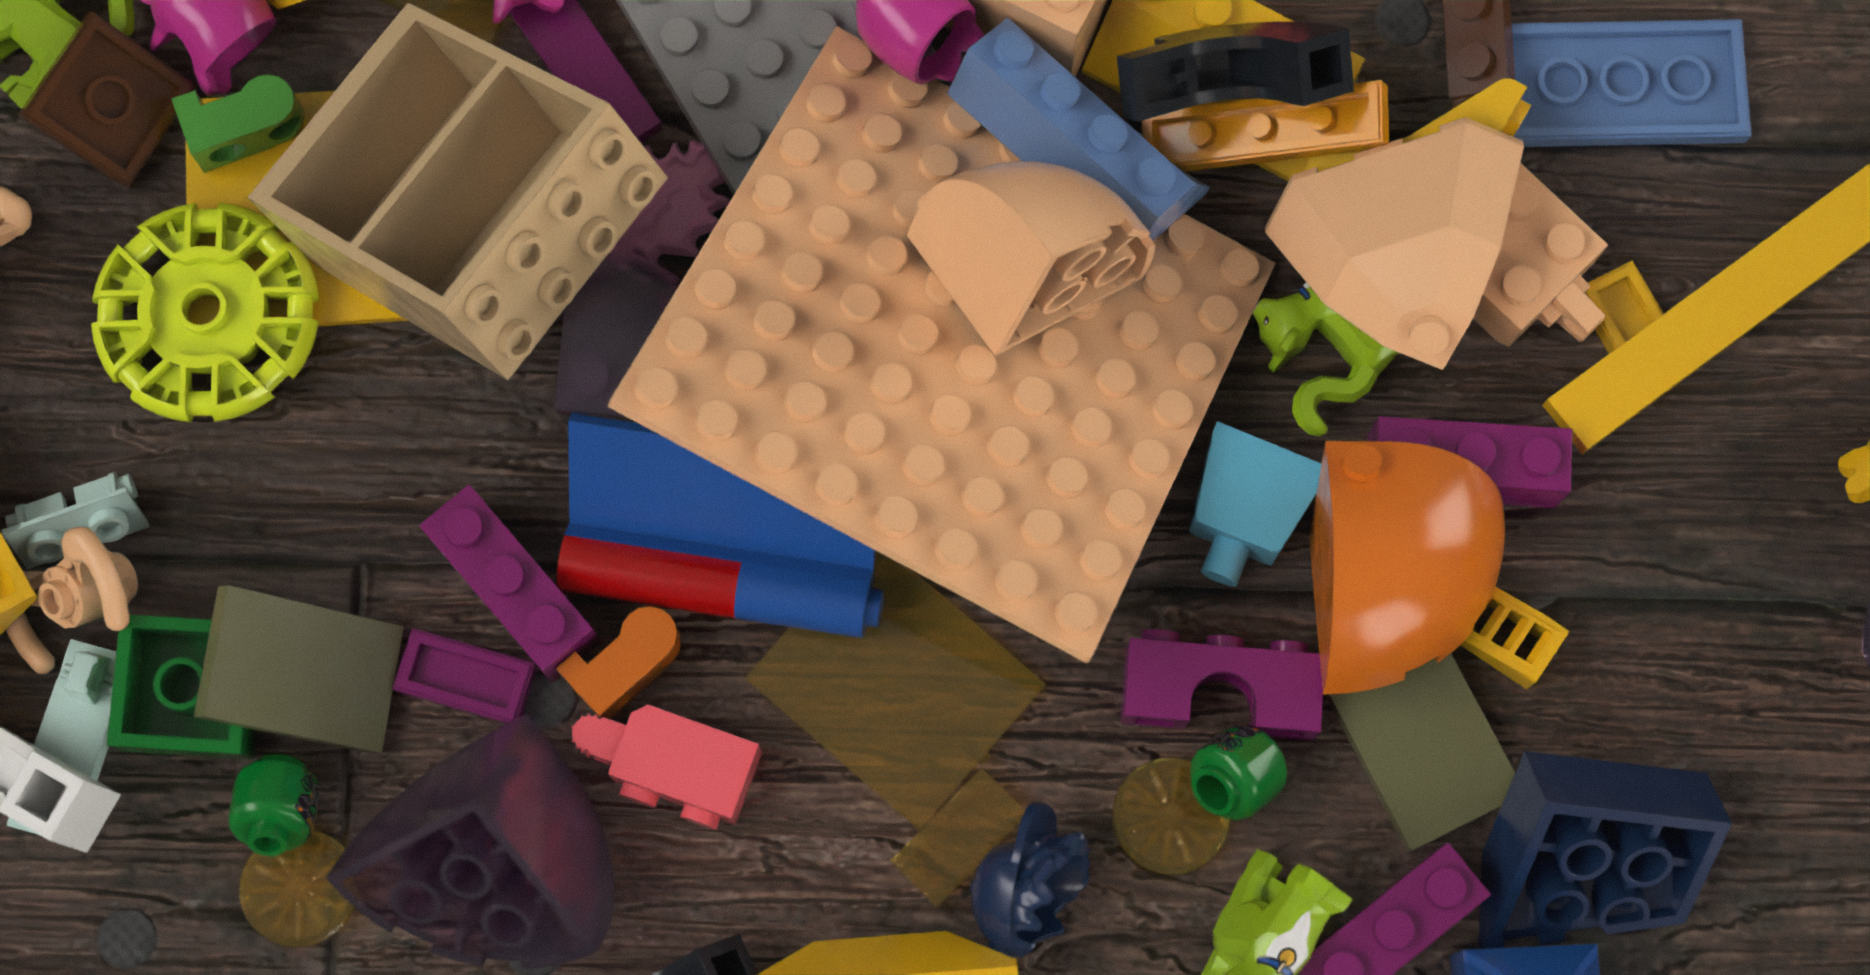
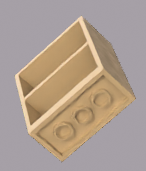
(460, 187)

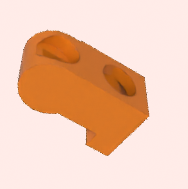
(627, 665)

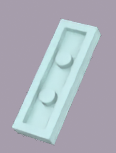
(78, 711)

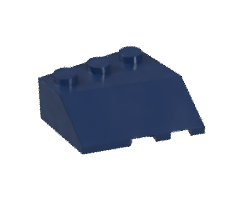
(1597, 848)

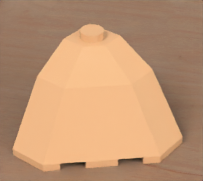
(1404, 234)

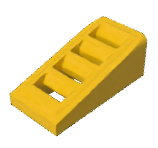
(1527, 620)

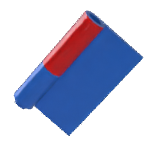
(697, 539)

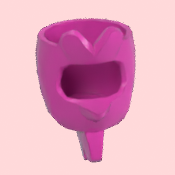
(904, 29)
(214, 34)

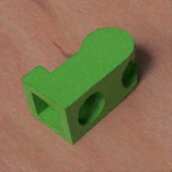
(240, 123)

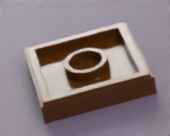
(106, 99)

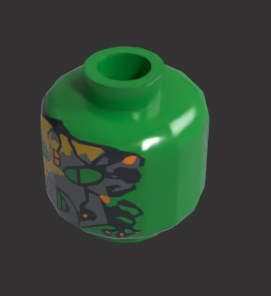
(1238, 772)
(274, 805)

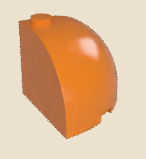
(1399, 558)

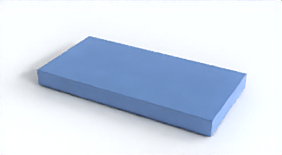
(1632, 83)

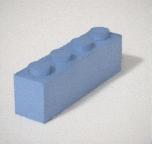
(1057, 120)

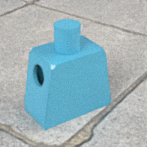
(1249, 500)

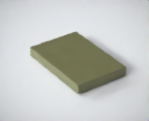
(298, 670)
(1426, 751)

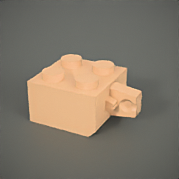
(1540, 268)

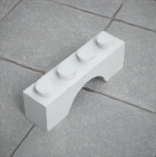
(51, 794)

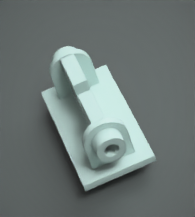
(101, 505)

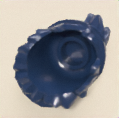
(1028, 882)

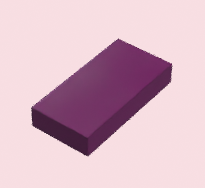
(464, 677)

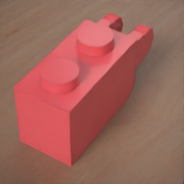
(673, 761)

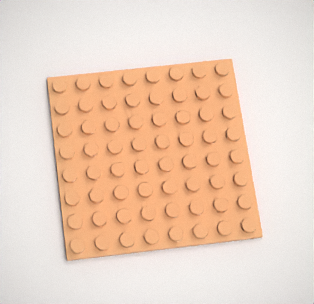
(861, 393)

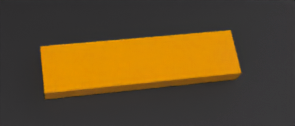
(1270, 130)

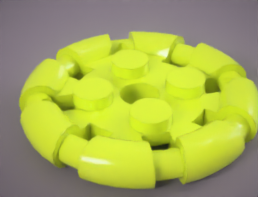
(230, 337)

